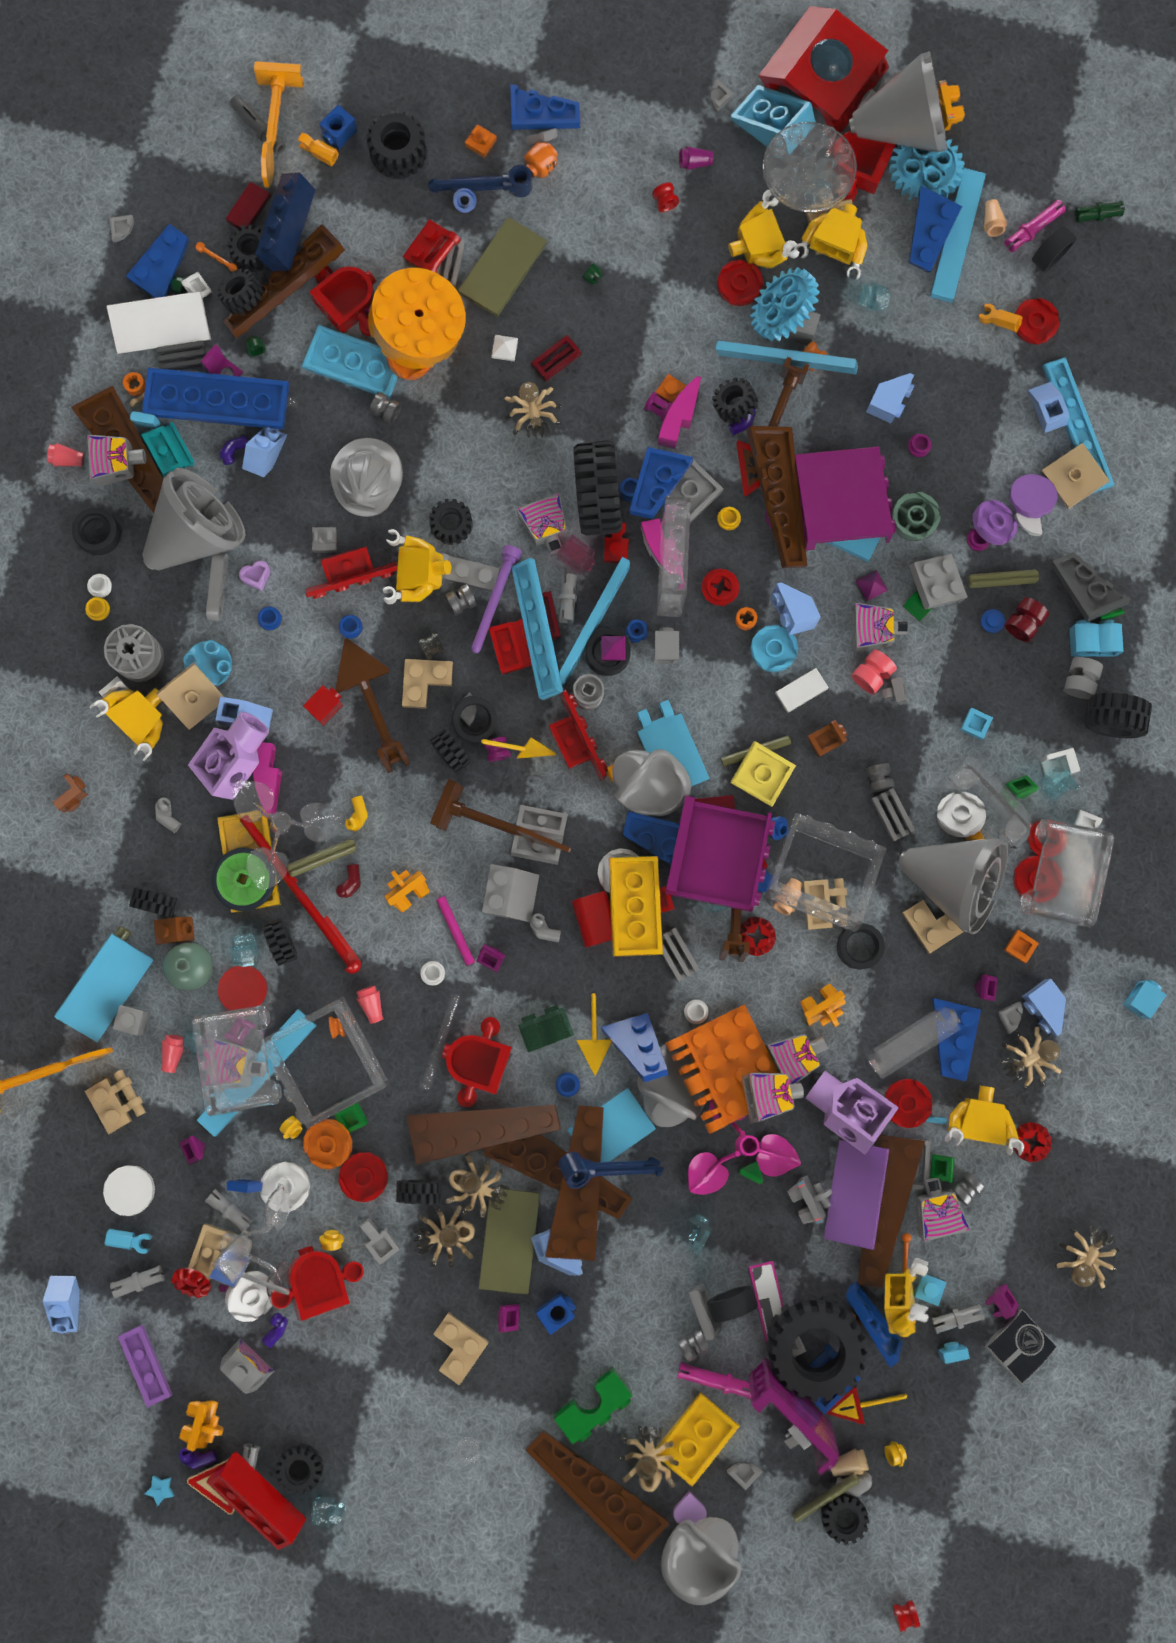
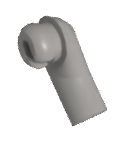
(164, 815)
(542, 930)
(860, 1488)

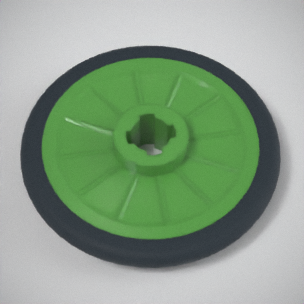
(227, 886)

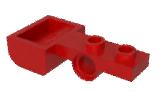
(594, 916)

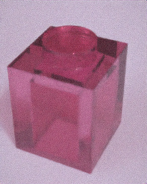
(577, 555)

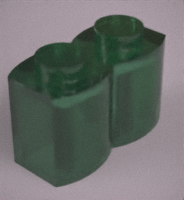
(545, 1029)

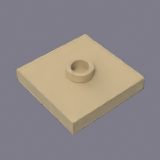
(1075, 475)
(190, 696)

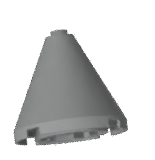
(905, 110)
(189, 522)
(959, 877)

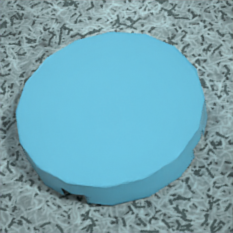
(767, 649)

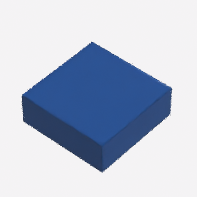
(244, 1185)

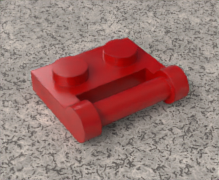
(428, 243)

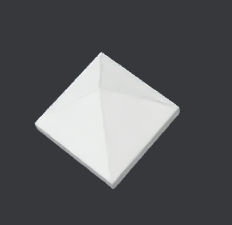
(195, 284)
(504, 348)

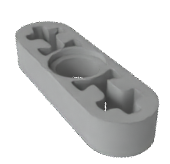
(216, 584)

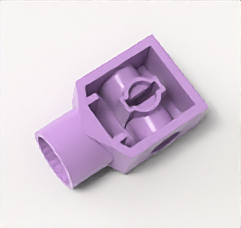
(229, 755)
(852, 1110)

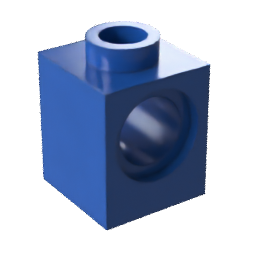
(338, 118)
(549, 1321)

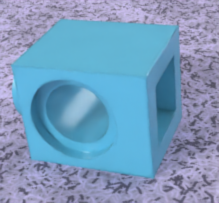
(1145, 999)

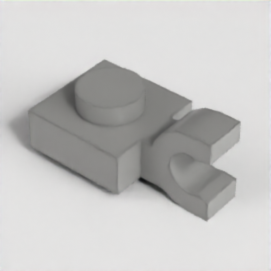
(381, 1243)

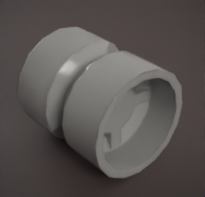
(1083, 677)
(588, 692)

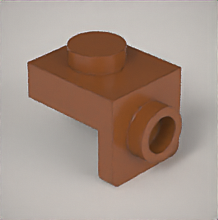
(827, 738)
(70, 799)
(173, 930)

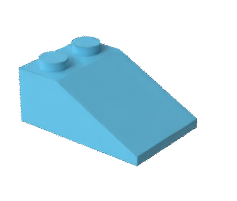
(770, 111)

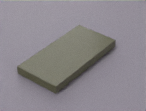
(502, 267)
(508, 1243)

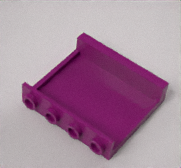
(844, 496)
(720, 855)
(801, 1412)

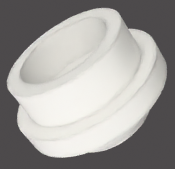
(99, 585)
(432, 973)
(696, 1011)

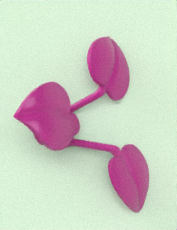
(774, 1159)

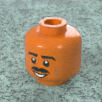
(541, 159)

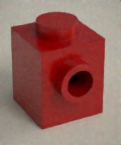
(324, 704)

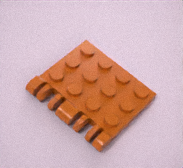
(723, 1054)

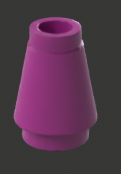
(695, 158)

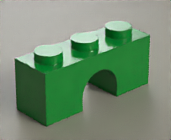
(578, 1422)

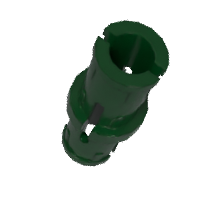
(1099, 211)

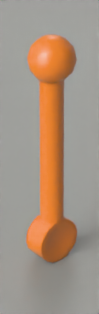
(201, 248)
(906, 1238)

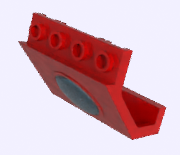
(827, 64)

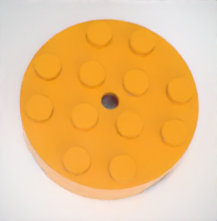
(416, 317)

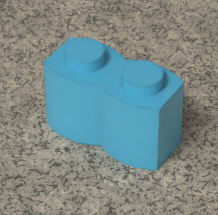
(1096, 639)

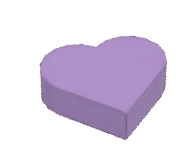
(255, 575)
(689, 1508)

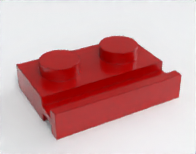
(510, 646)

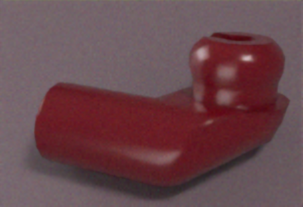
(352, 884)

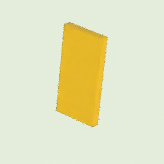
(234, 836)
(635, 906)

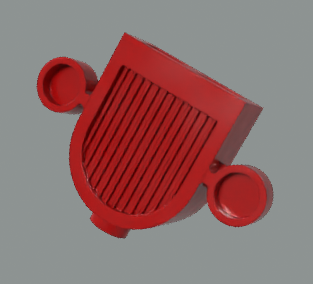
(871, 163)
(344, 297)
(477, 1062)
(316, 1284)

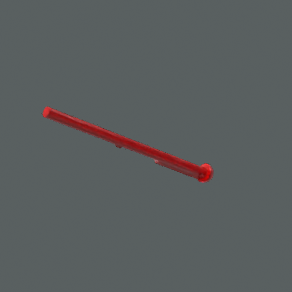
(325, 924)

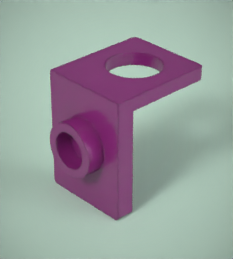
(215, 361)

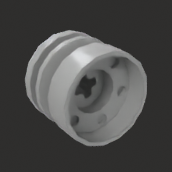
(147, 654)

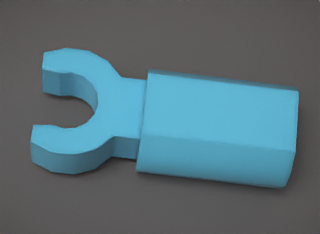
(126, 1240)

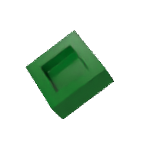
(352, 1117)

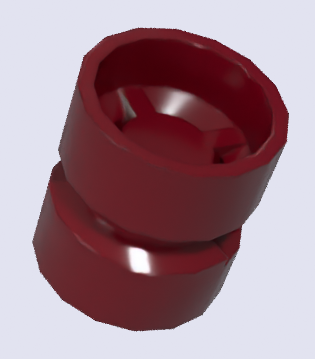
(1028, 617)

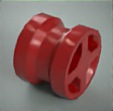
(665, 197)
(906, 1616)

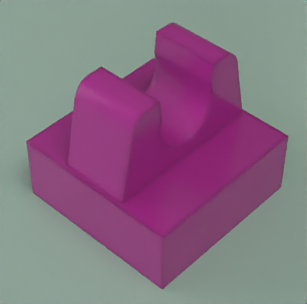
(1004, 1300)

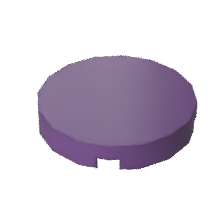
(1033, 496)
(994, 522)

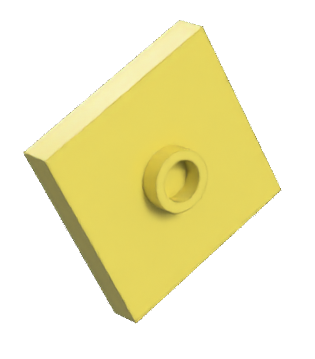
(763, 774)

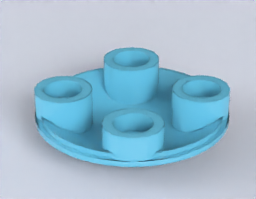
(212, 660)

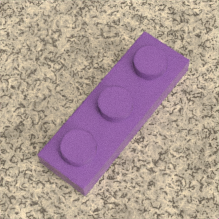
(145, 1365)

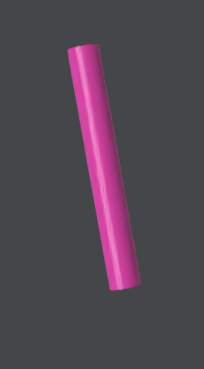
(455, 931)

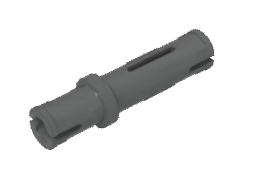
(255, 122)

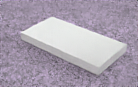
(158, 322)

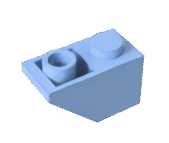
(889, 397)
(1049, 407)
(263, 451)
(795, 609)
(230, 708)
(1048, 1005)
(567, 1266)
(62, 1303)

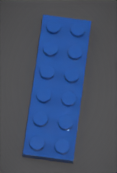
(216, 398)

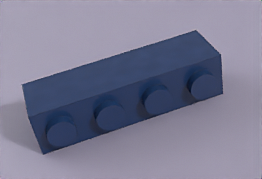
(285, 221)

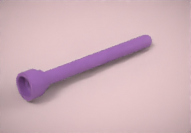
(510, 557)

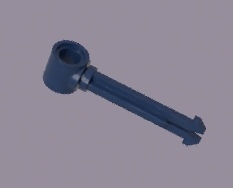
(484, 183)
(578, 1170)

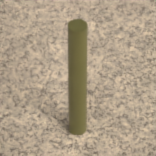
(771, 745)
(826, 1497)

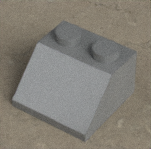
(510, 893)

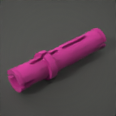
(1027, 231)
(714, 1380)

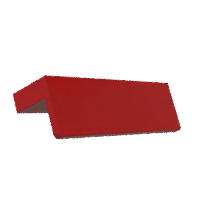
(257, 1501)

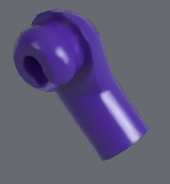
(740, 427)
(230, 447)
(280, 1323)
(197, 1460)

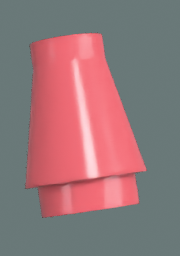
(64, 456)
(370, 1003)
(171, 1052)

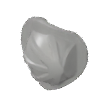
(366, 476)
(650, 782)
(667, 1097)
(701, 1560)

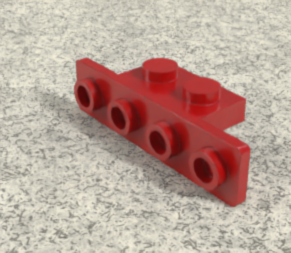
(348, 569)
(573, 739)

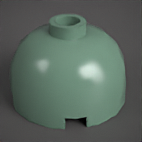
(915, 516)
(188, 966)

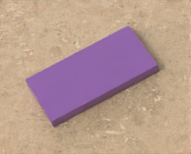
(856, 1195)

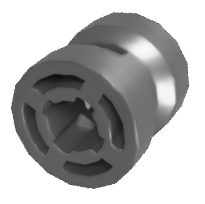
(384, 407)
(461, 599)
(880, 777)
(968, 1188)
(693, 1344)

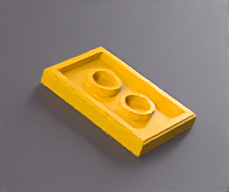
(698, 1438)

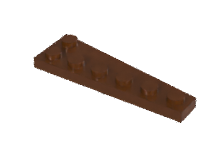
(316, 253)
(107, 416)
(778, 478)
(457, 1133)
(539, 1160)
(898, 1183)
(576, 1210)
(608, 1503)

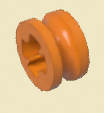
(132, 377)
(750, 624)
(336, 1027)

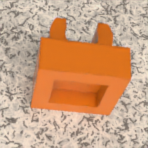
(480, 141)

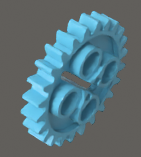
(926, 168)
(784, 304)

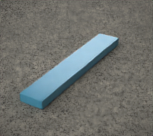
(956, 244)
(779, 356)
(1079, 425)
(594, 620)
(537, 629)
(285, 1047)

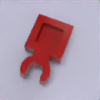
(616, 547)

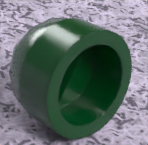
(592, 272)
(176, 286)
(253, 343)

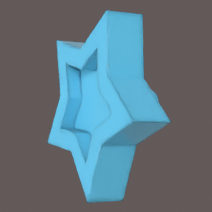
(160, 1489)

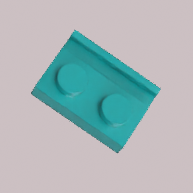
(167, 449)

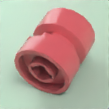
(876, 668)

